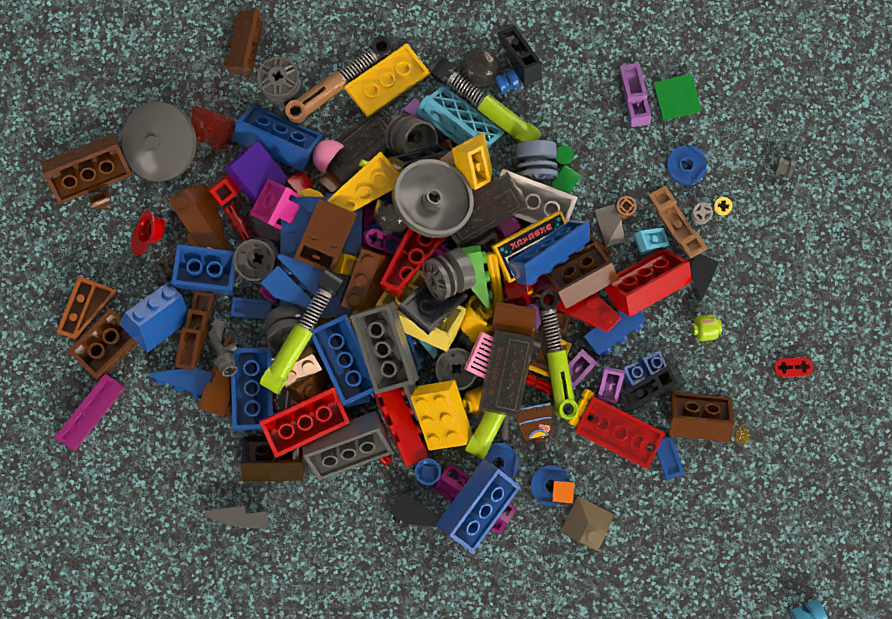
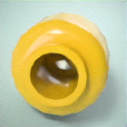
(472, 400)

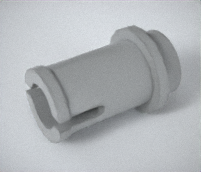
(218, 326)

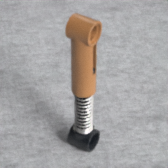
(336, 81)

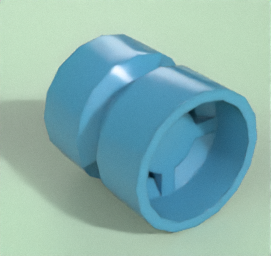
(812, 611)

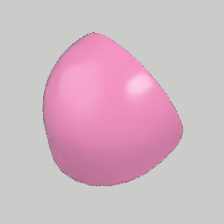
(324, 153)

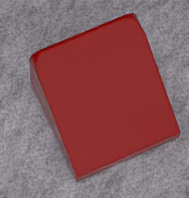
(300, 182)

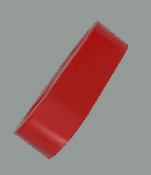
(793, 372)

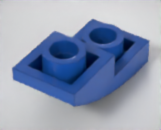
(644, 368)

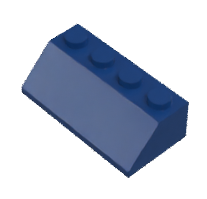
(280, 137)
(550, 251)
(343, 359)
(250, 399)
(478, 506)

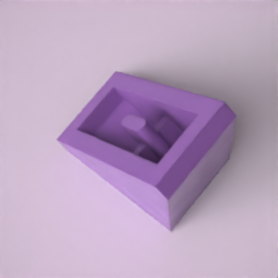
(580, 367)
(610, 384)

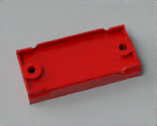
(620, 432)

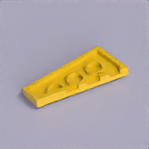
(367, 185)

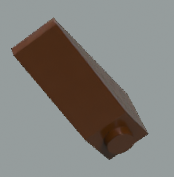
(309, 386)

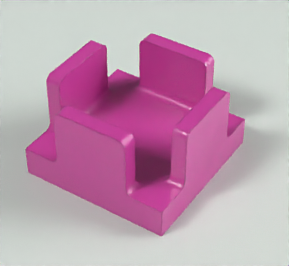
(275, 204)

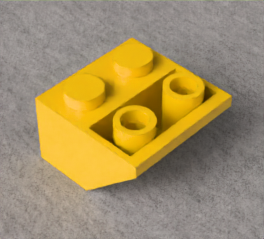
(474, 161)

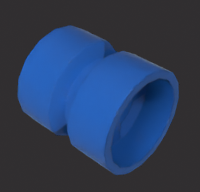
(428, 472)

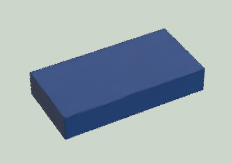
(250, 308)
(669, 459)

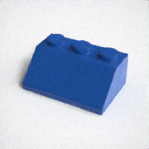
(204, 270)
(155, 317)

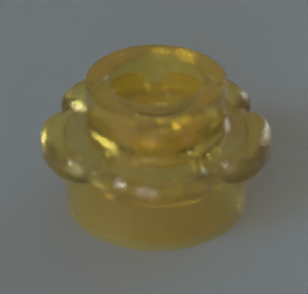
(742, 436)

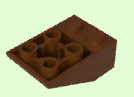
(325, 236)

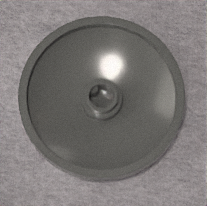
(159, 141)
(433, 198)

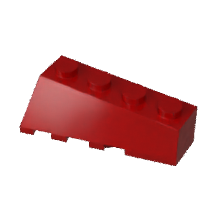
(407, 261)
(401, 426)

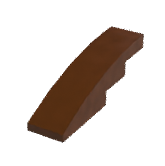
(195, 330)

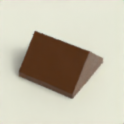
(514, 318)

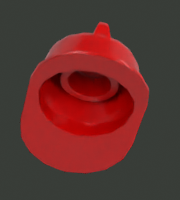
(147, 231)

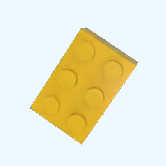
(441, 415)

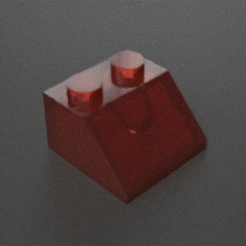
(212, 128)

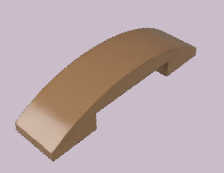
(676, 222)

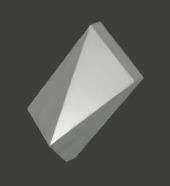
(610, 225)

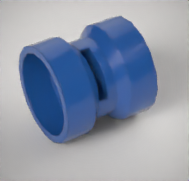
(507, 81)

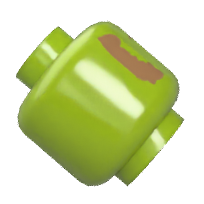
(706, 327)

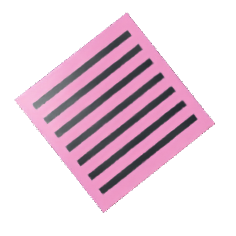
(479, 356)

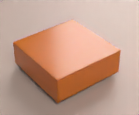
(563, 492)

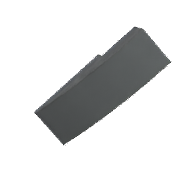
(239, 517)

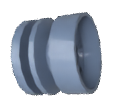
(536, 160)

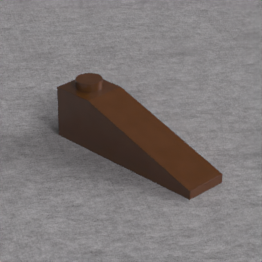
(200, 216)
(218, 393)

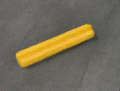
(495, 279)

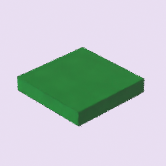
(677, 97)

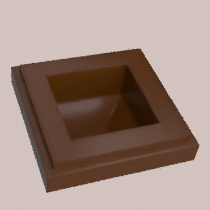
(100, 200)

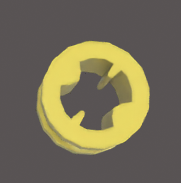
(727, 202)

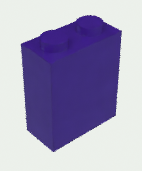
(253, 169)

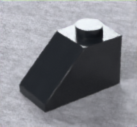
(702, 271)

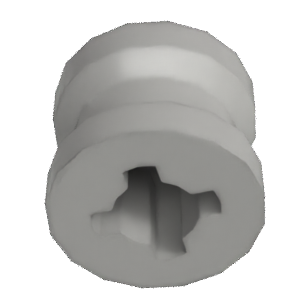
(701, 209)

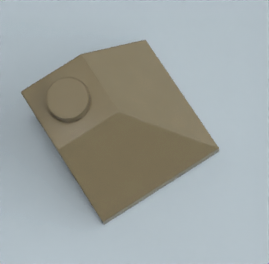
(587, 523)

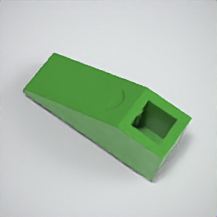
(481, 277)

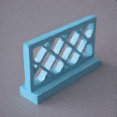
(449, 120)

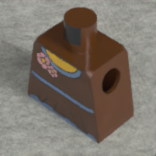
(536, 425)

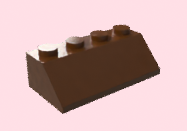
(86, 169)

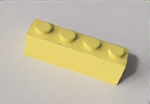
(441, 336)

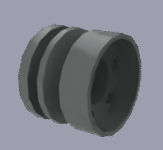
(284, 89)
(409, 134)
(246, 258)
(449, 274)
(444, 367)

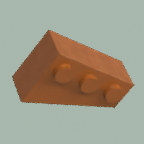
(83, 307)

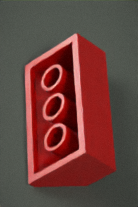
(649, 281)
(304, 422)

